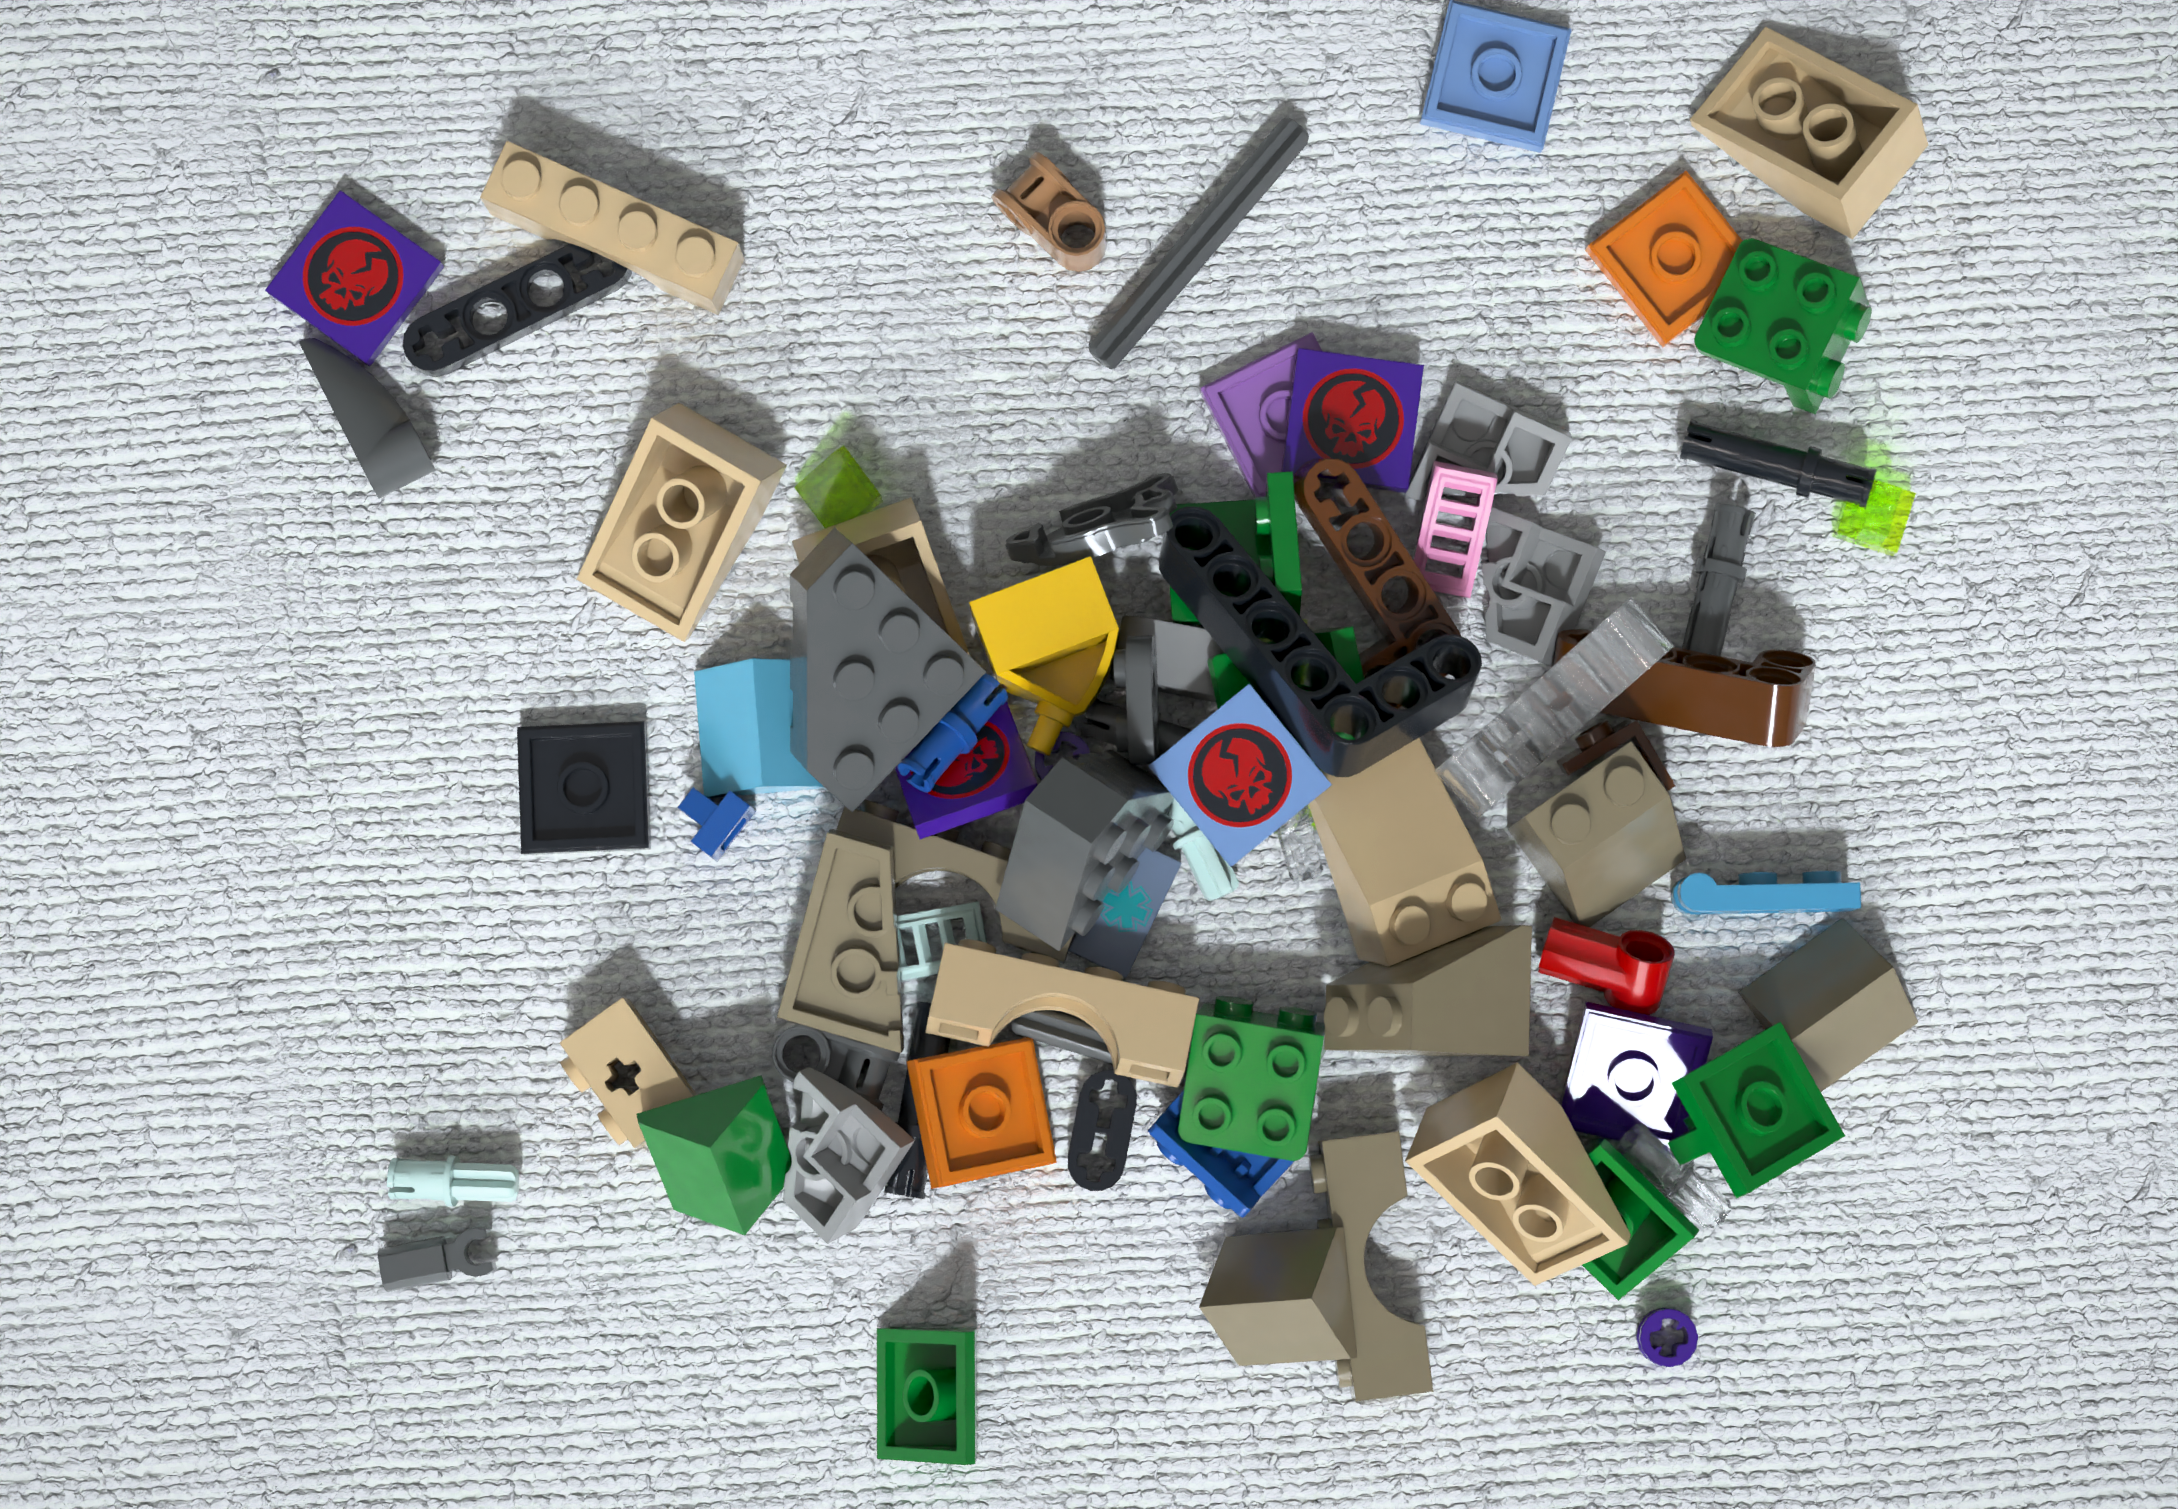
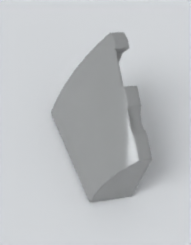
(1493, 438)
(1534, 584)
(839, 1155)

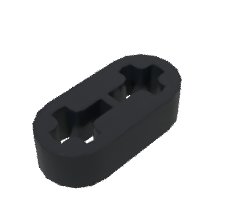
(1086, 1126)

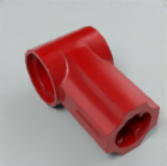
(1626, 968)

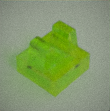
(1881, 523)

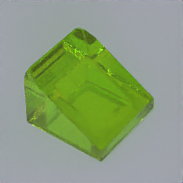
(838, 489)

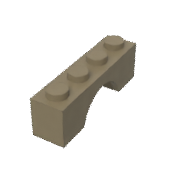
(942, 853)
(1359, 1184)

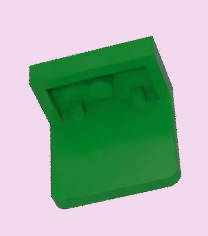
(1785, 321)
(1252, 1079)

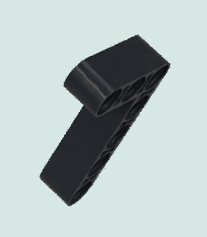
(1302, 658)

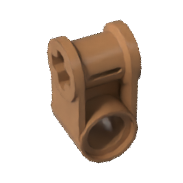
(1047, 204)

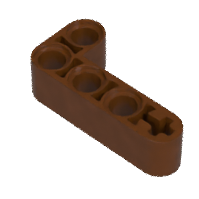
(1370, 573)
(1717, 695)

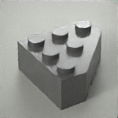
(864, 670)
(1080, 842)

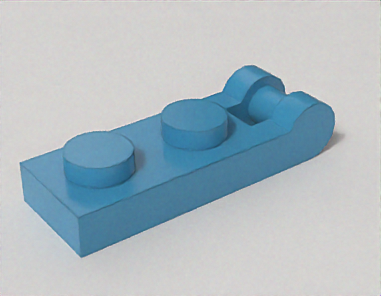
(1763, 895)

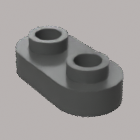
(1137, 672)

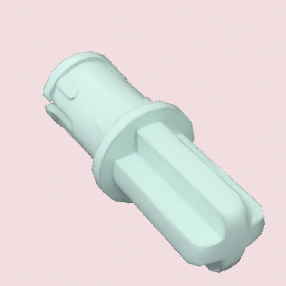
(1208, 866)
(452, 1180)

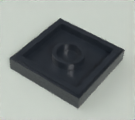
(583, 788)

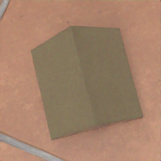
(1834, 1002)
(1282, 1297)

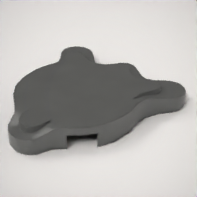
(1100, 525)

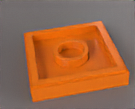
(1668, 257)
(981, 1112)

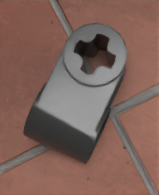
(841, 1060)

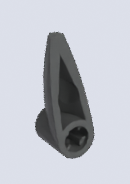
(370, 419)

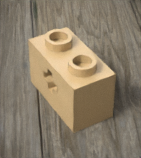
(623, 1037)

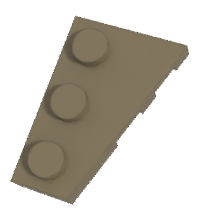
(848, 947)

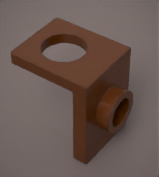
(1603, 738)

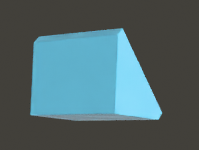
(746, 729)

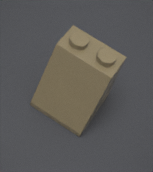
(1603, 836)
(1442, 1002)

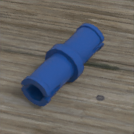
(952, 734)

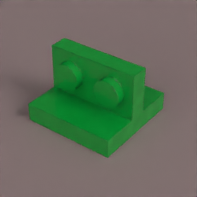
(1754, 1112)

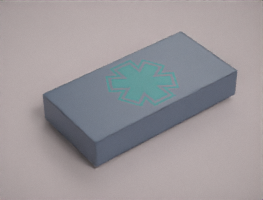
(1128, 915)

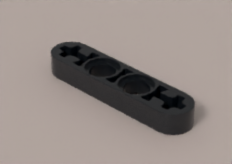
(523, 315)

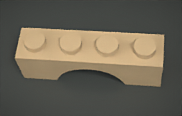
(607, 221)
(1141, 1025)

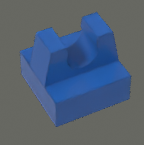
(718, 822)

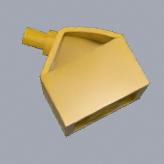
(1050, 644)

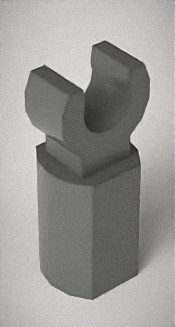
(430, 1260)

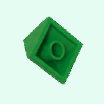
(720, 1153)
(1652, 1220)
(927, 1395)

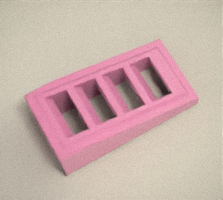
(1462, 479)

